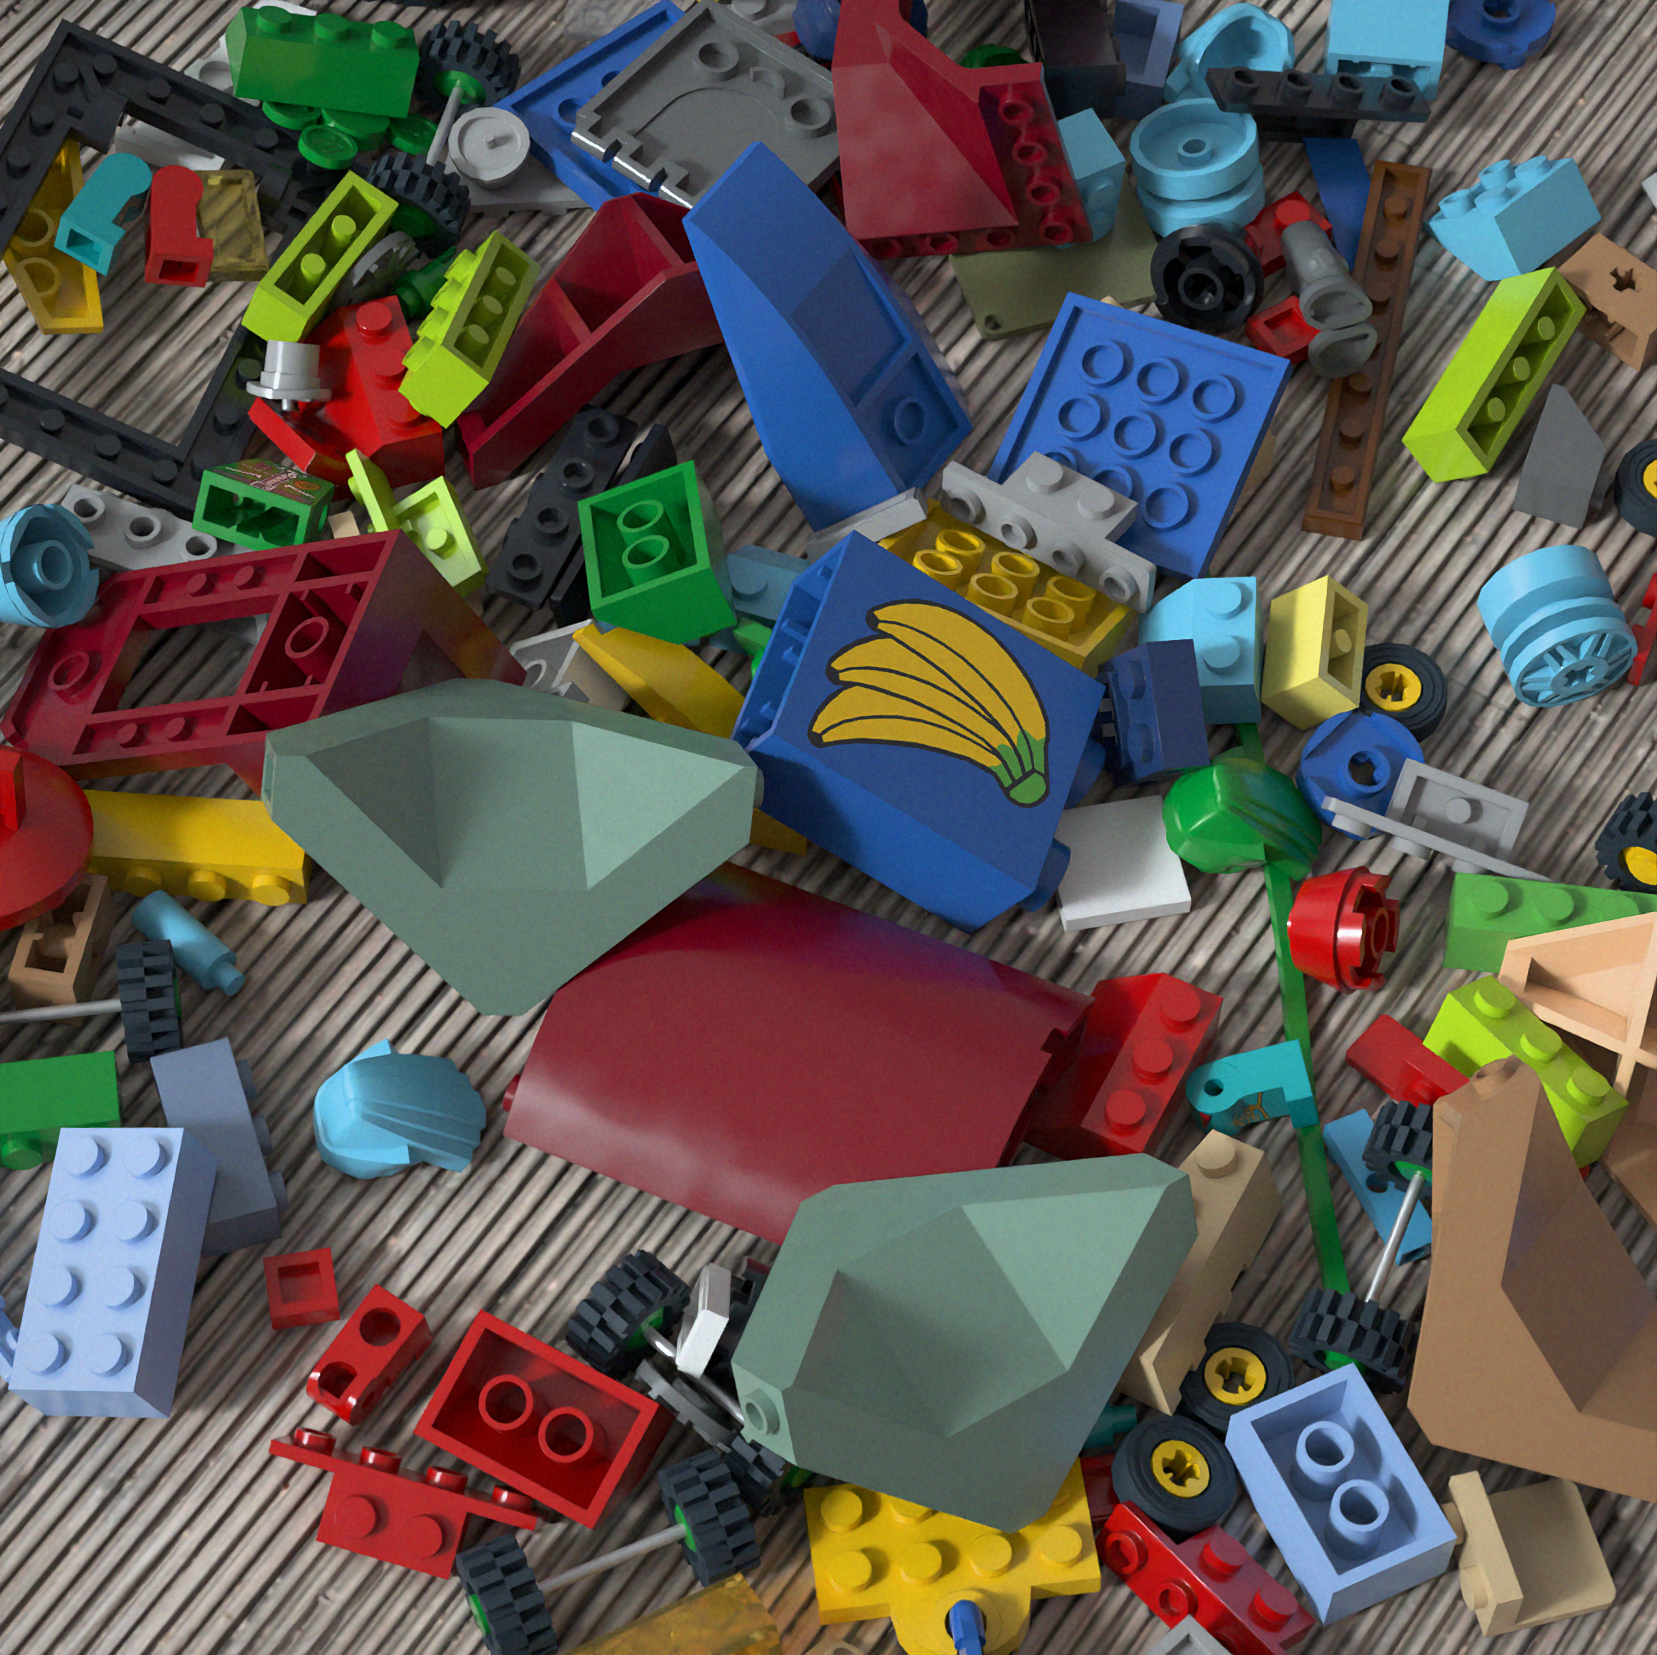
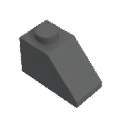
(1563, 465)

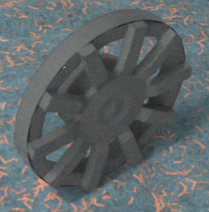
(374, 273)
(690, 1402)

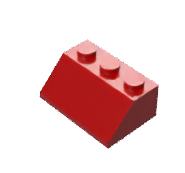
(364, 369)
(1129, 1069)
(543, 1422)

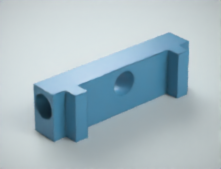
(1345, 1144)

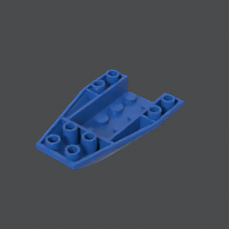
(822, 344)

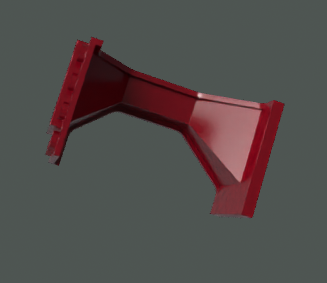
(944, 150)

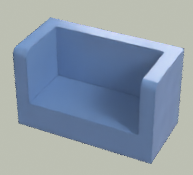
(1147, 42)

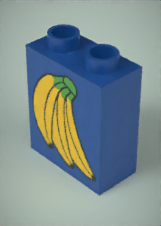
(919, 736)

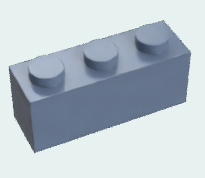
(207, 1096)

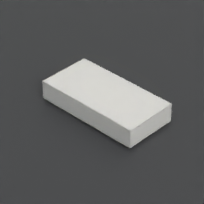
(703, 1320)

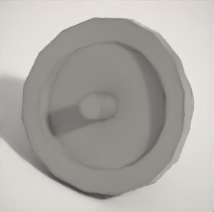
(489, 146)
(290, 375)

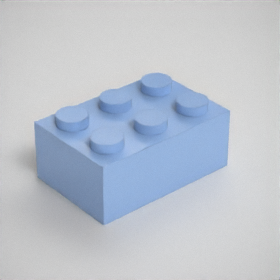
(1339, 1494)

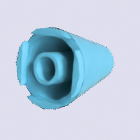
(45, 568)

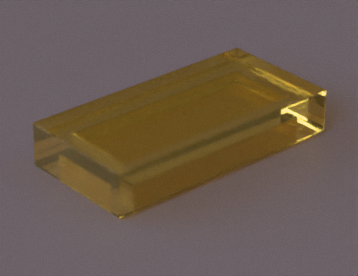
(233, 221)

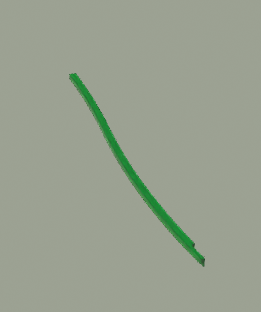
(1296, 1027)

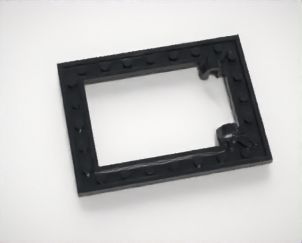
(83, 93)

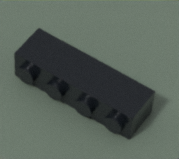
(1077, 53)

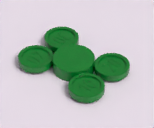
(334, 136)

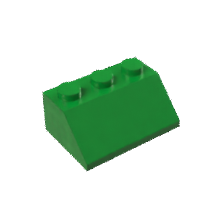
(322, 61)
(658, 557)

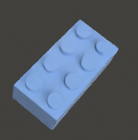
(114, 1273)

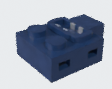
(1151, 714)

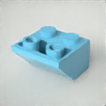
(1387, 40)
(1514, 216)

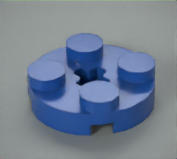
(1498, 40)
(1356, 739)

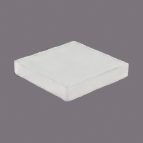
(1118, 865)

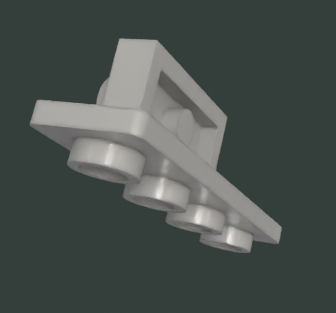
(1058, 521)
(1445, 816)

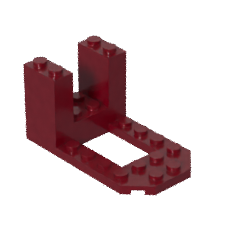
(343, 631)

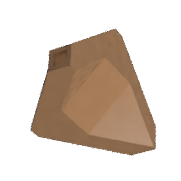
(1532, 1307)

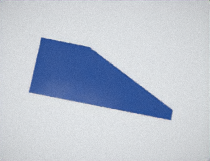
(1342, 188)

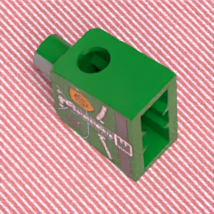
(273, 507)

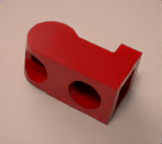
(170, 239)
(368, 1355)

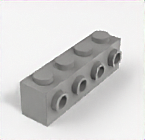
(141, 538)

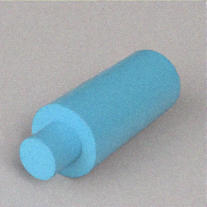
(193, 945)

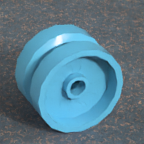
(1197, 165)

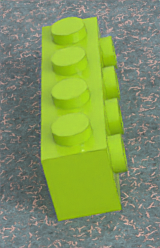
(468, 328)
(1494, 375)

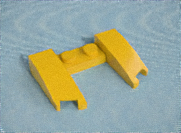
(665, 679)

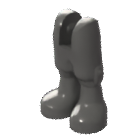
(1328, 301)

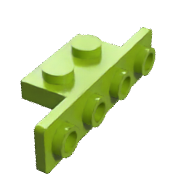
(428, 517)

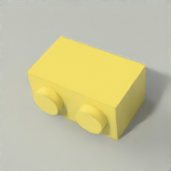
(1314, 653)

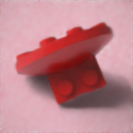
(42, 836)

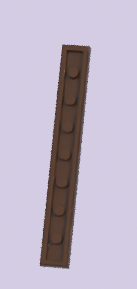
(1359, 401)

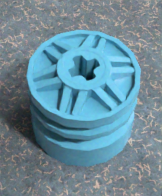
(1557, 626)

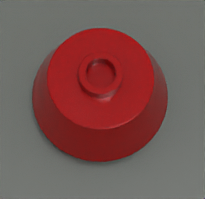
(1343, 928)

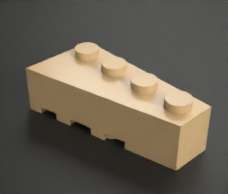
(1233, 1213)

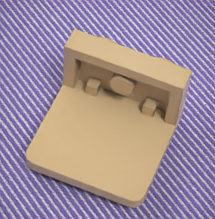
(1525, 1553)

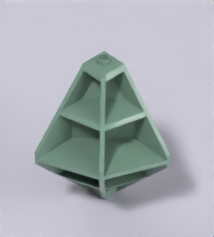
(508, 824)
(961, 1327)

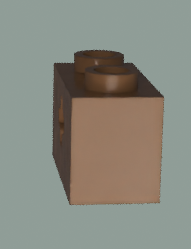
(1618, 299)
(64, 950)

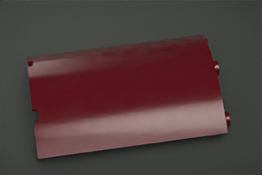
(787, 1049)

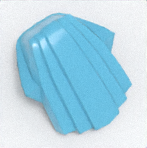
(1231, 38)
(396, 1112)

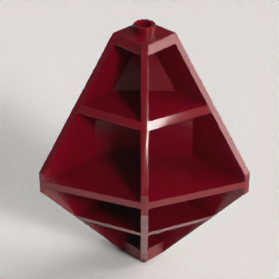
(611, 305)

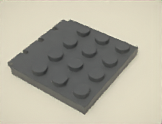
(703, 99)

